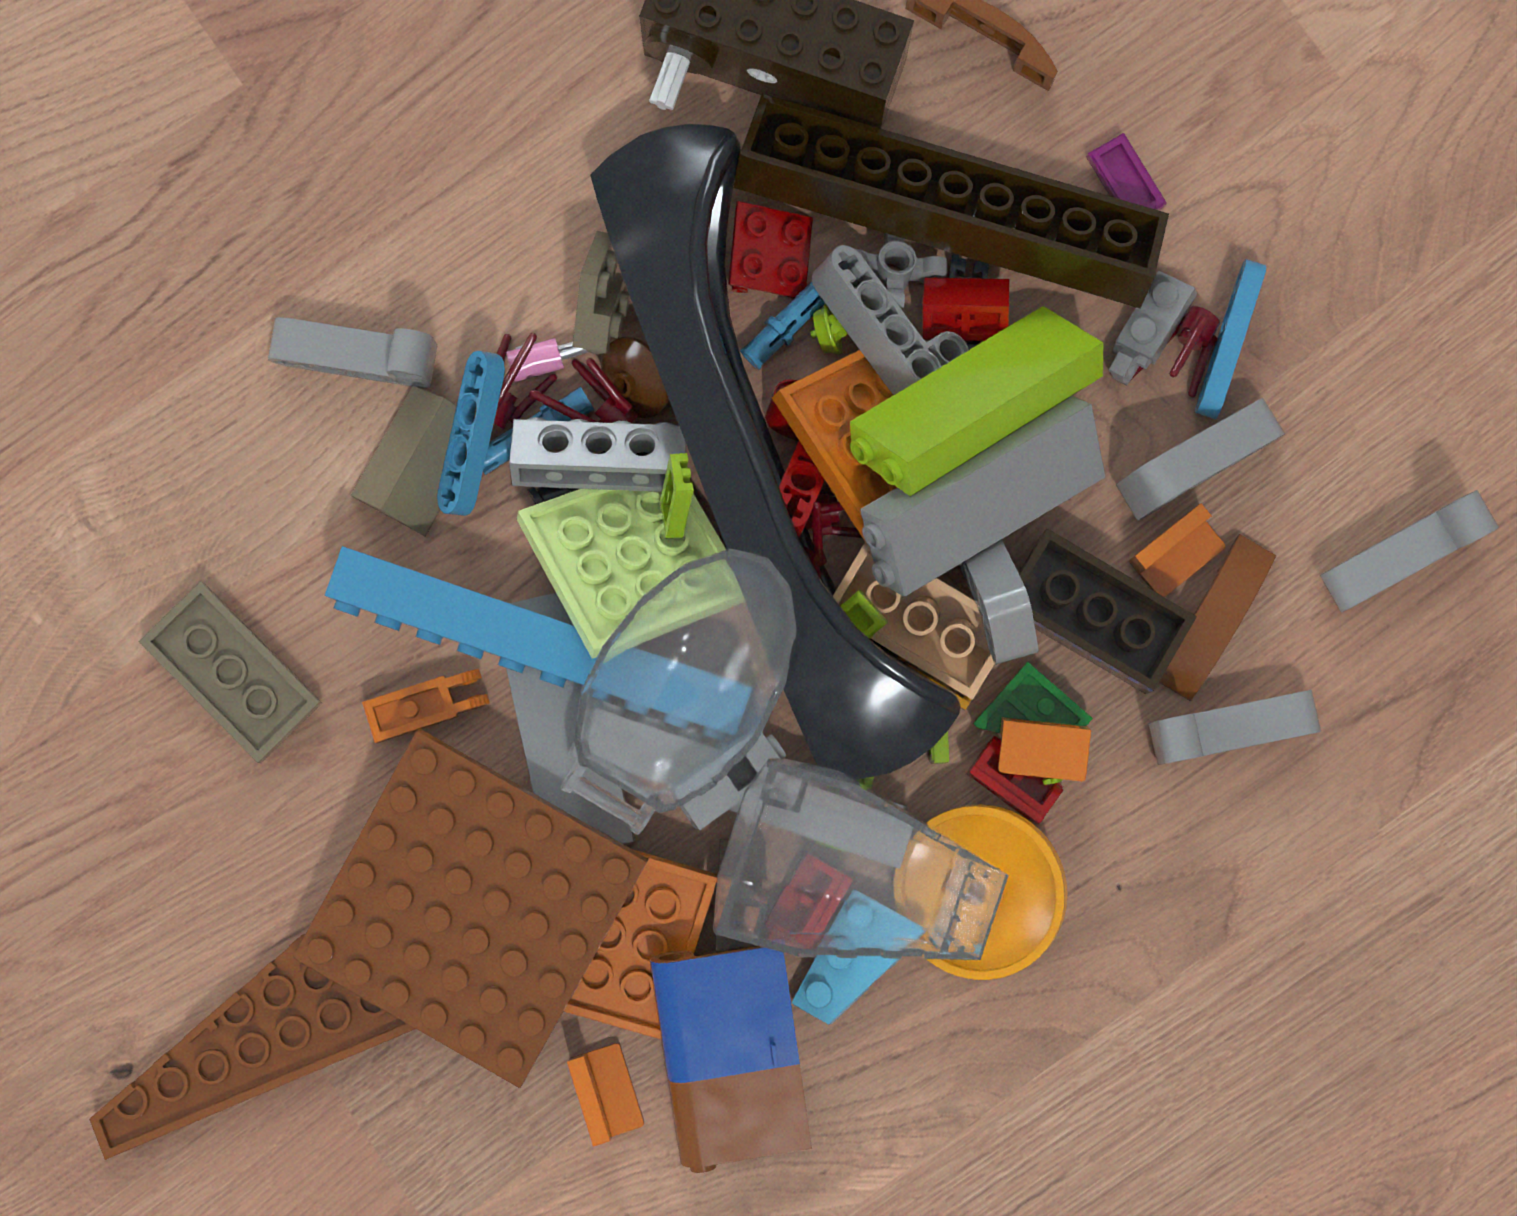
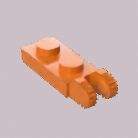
(420, 706)

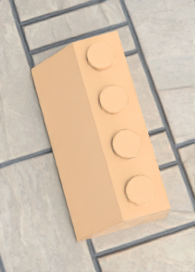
(930, 627)

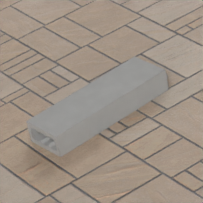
(983, 498)
(547, 732)

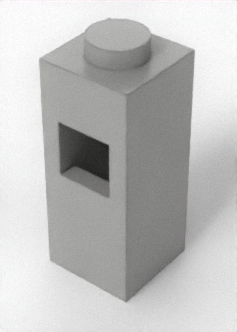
(731, 788)

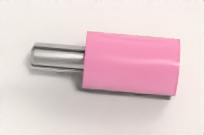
(544, 358)

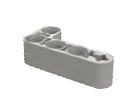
(879, 323)
(396, 359)
(1199, 458)
(1409, 550)
(1002, 603)
(1234, 727)

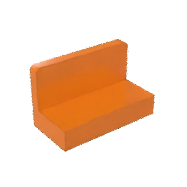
(1178, 552)
(1044, 749)
(605, 1093)

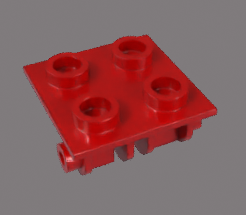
(769, 250)

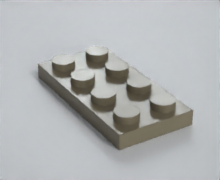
(230, 672)

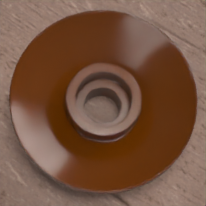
(635, 375)

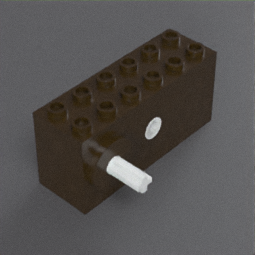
(804, 51)

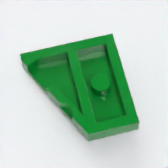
(1031, 698)

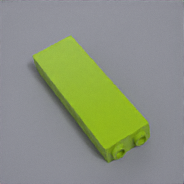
(976, 400)

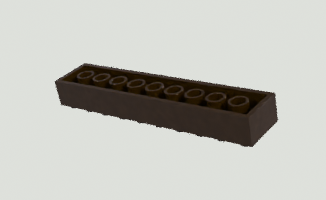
(951, 201)

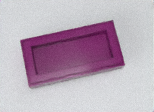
(1125, 174)

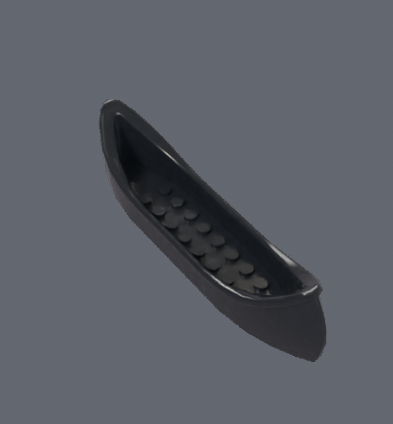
(668, 227)

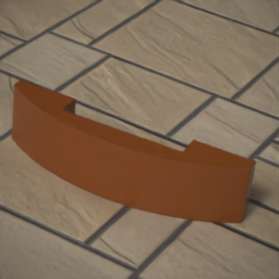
(996, 25)
(1218, 616)

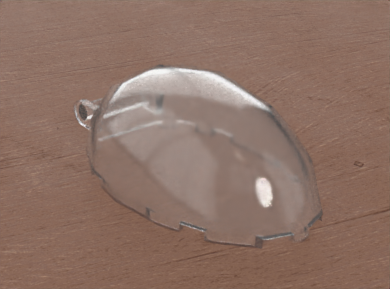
(684, 685)

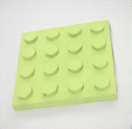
(610, 551)

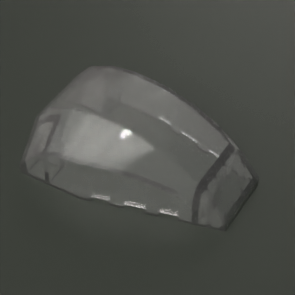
(848, 873)

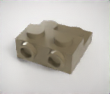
(600, 298)

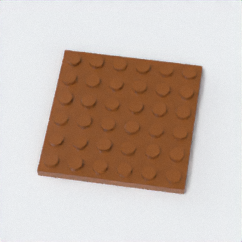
(470, 908)

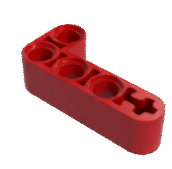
(800, 471)

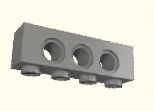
(582, 469)

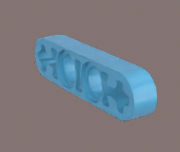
(1230, 339)
(478, 390)

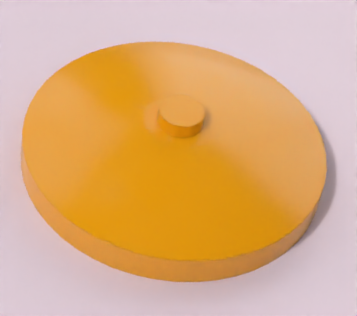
(1033, 895)

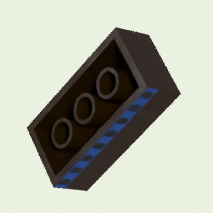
(1102, 612)

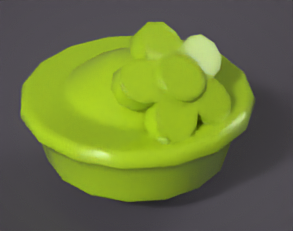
(828, 331)

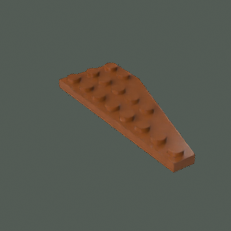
(255, 1041)

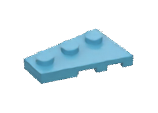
(838, 983)

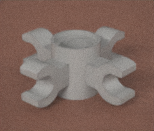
(901, 254)

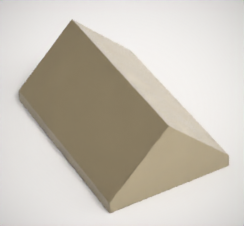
(409, 462)

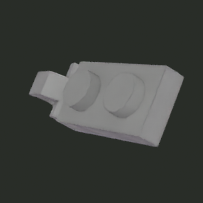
(1151, 326)

